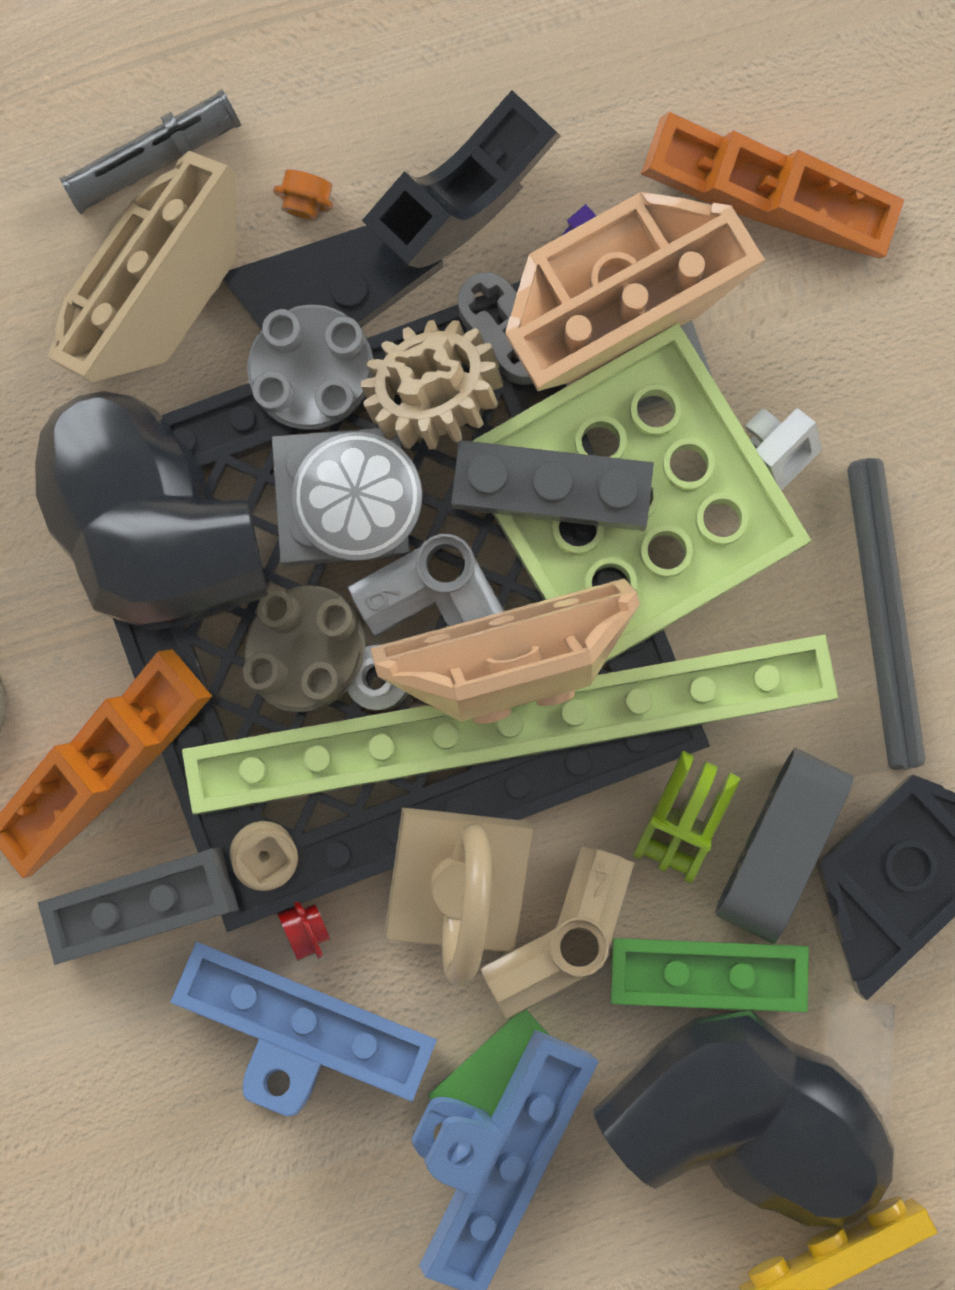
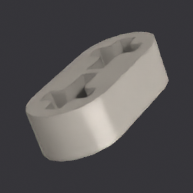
(489, 285)

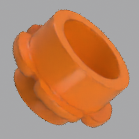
(304, 194)

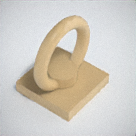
(458, 885)

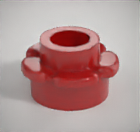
(304, 930)

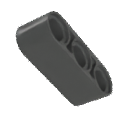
(784, 845)

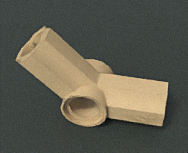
(589, 906)

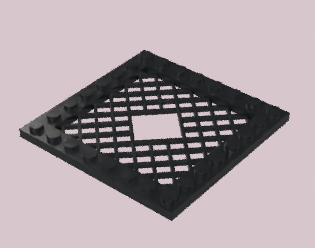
(366, 841)

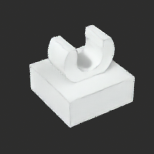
(785, 445)

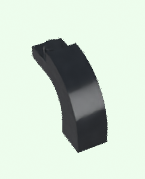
(444, 209)

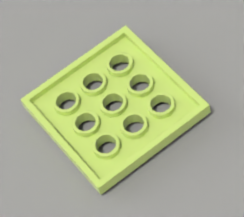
(700, 423)

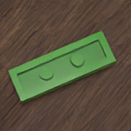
(709, 974)

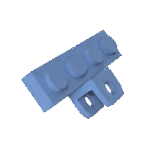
(299, 1031)
(497, 1158)

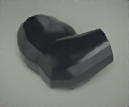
(137, 516)
(758, 1111)

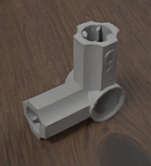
(408, 588)

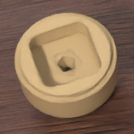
(263, 855)

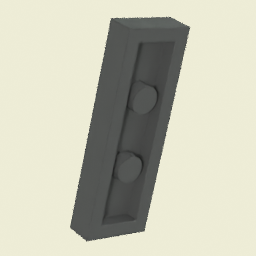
(552, 485)
(138, 905)

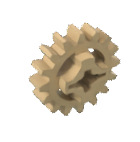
(432, 384)

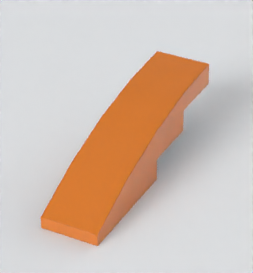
(773, 188)
(100, 762)

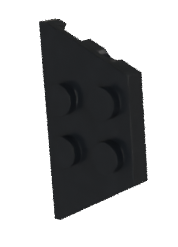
(892, 881)

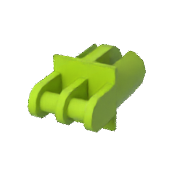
(684, 823)

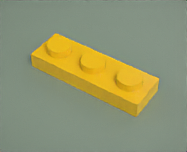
(841, 1254)

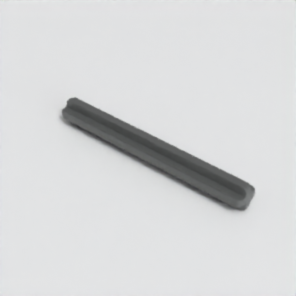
(886, 614)

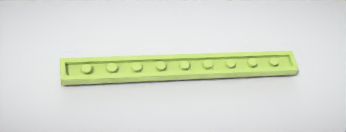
(430, 741)

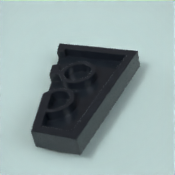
(344, 272)

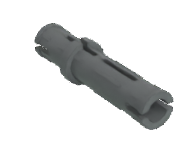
(150, 151)

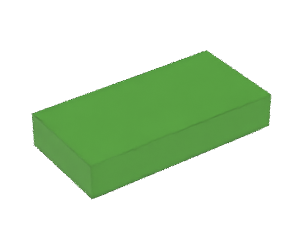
(487, 1071)

